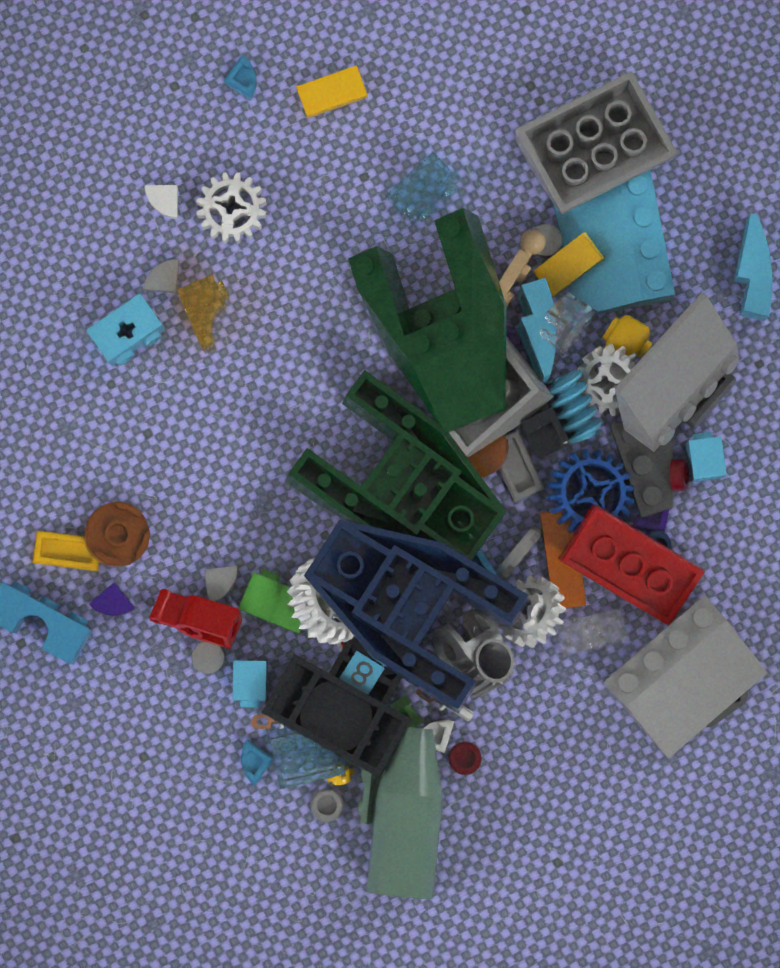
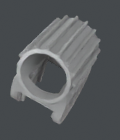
(483, 648)

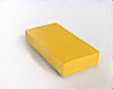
(332, 92)
(569, 263)
(63, 551)

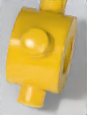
(342, 779)

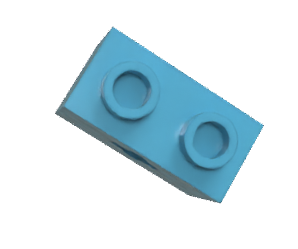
(132, 314)

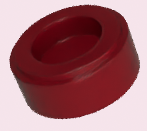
(679, 475)
(464, 758)

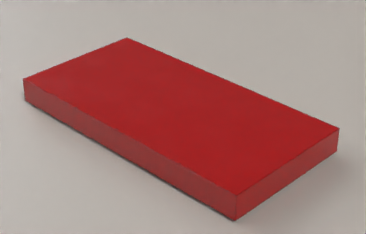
(631, 564)

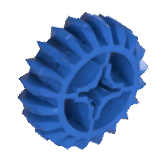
(584, 479)

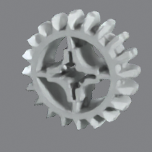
(314, 611)

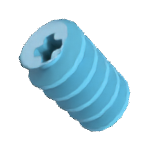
(575, 406)

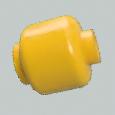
(630, 334)

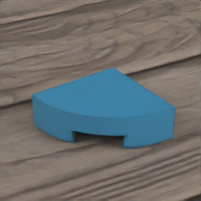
(242, 78)
(254, 761)

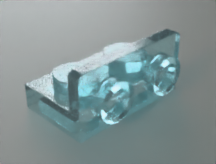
(423, 189)
(303, 761)

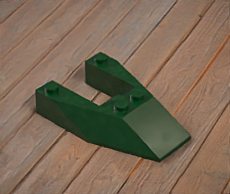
(453, 343)
(417, 487)

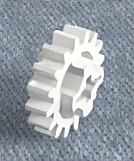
(218, 204)
(602, 383)
(539, 613)

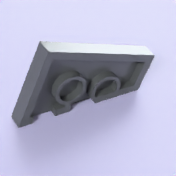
(648, 471)

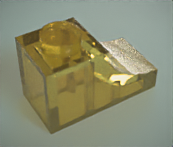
(203, 304)

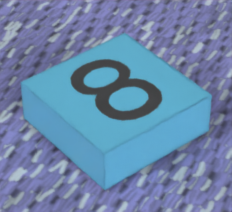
(362, 672)

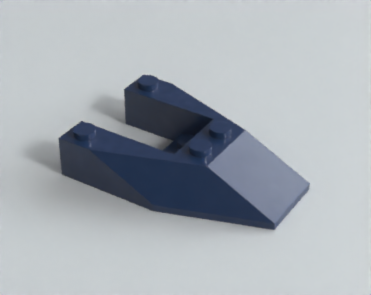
(393, 590)

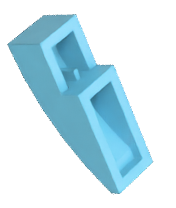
(755, 271)
(535, 302)

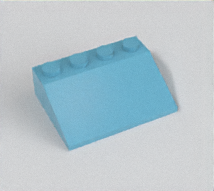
(630, 238)

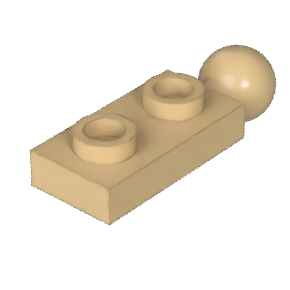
(531, 243)

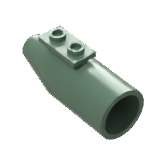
(405, 818)

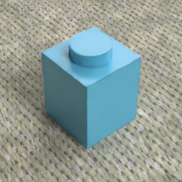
(705, 457)
(250, 682)

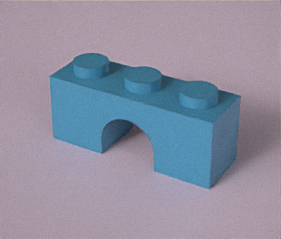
(65, 634)

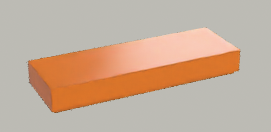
(567, 579)

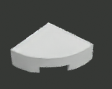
(163, 199)
(442, 731)

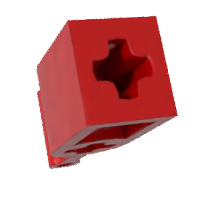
(197, 617)

